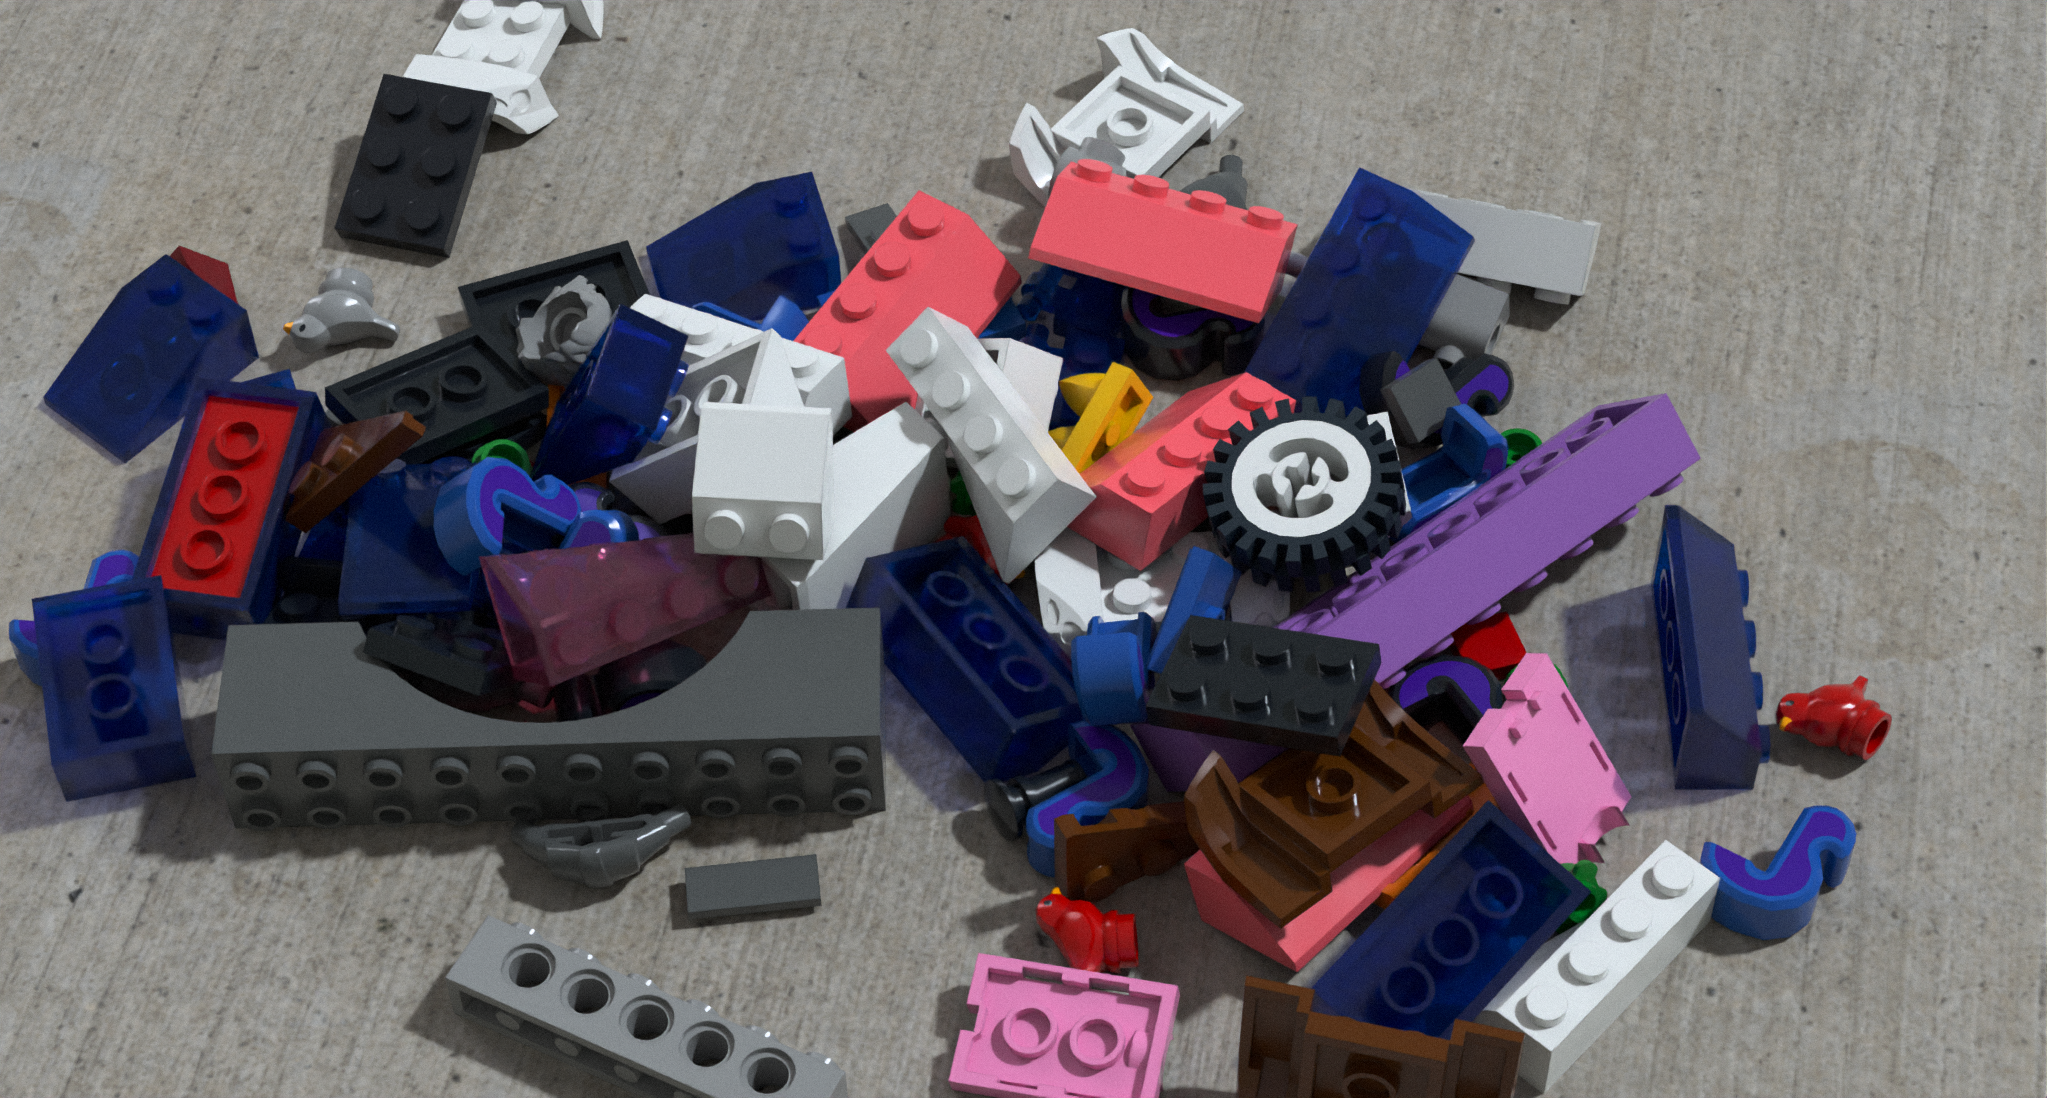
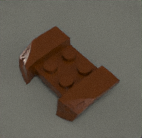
(1314, 811)
(1317, 1055)

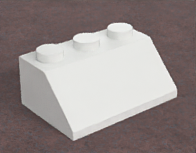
(742, 374)

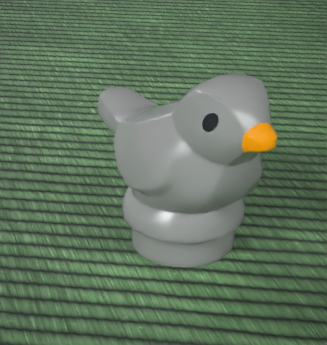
(340, 314)

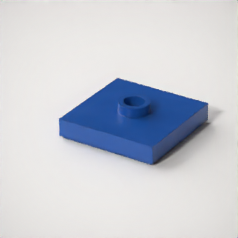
(1201, 590)

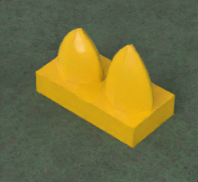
(1108, 412)

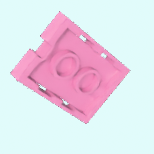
(1548, 764)
(1065, 1036)

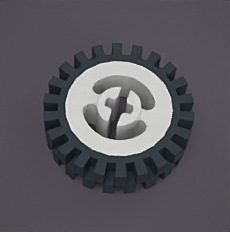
(1335, 519)

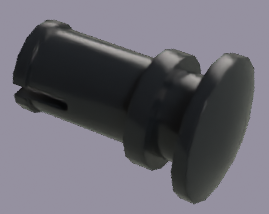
(1010, 802)

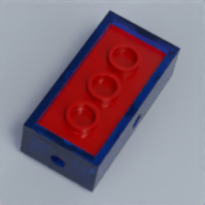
(227, 503)

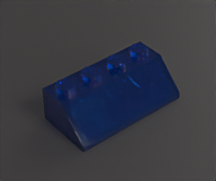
(1361, 292)
(971, 656)
(1706, 657)
(1454, 932)

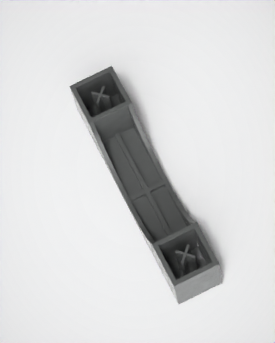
(766, 727)

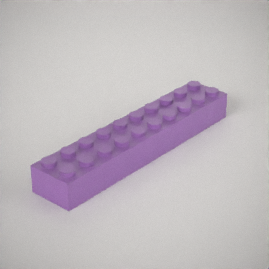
(1472, 557)

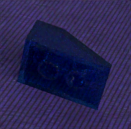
(751, 251)
(146, 355)
(614, 399)
(393, 546)
(112, 689)

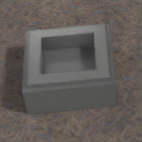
(1420, 400)

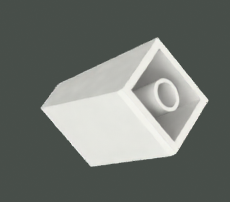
(886, 500)

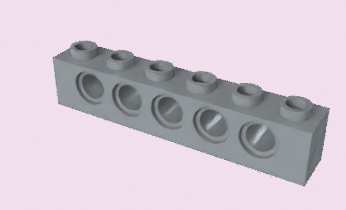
(504, 957)

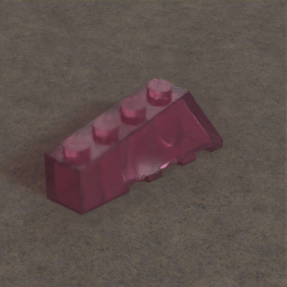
(609, 599)

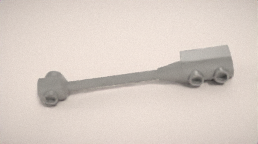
(1463, 325)

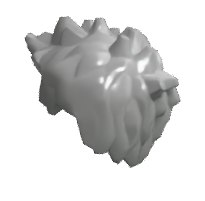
(562, 331)

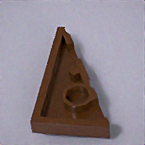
(345, 462)
(1119, 849)

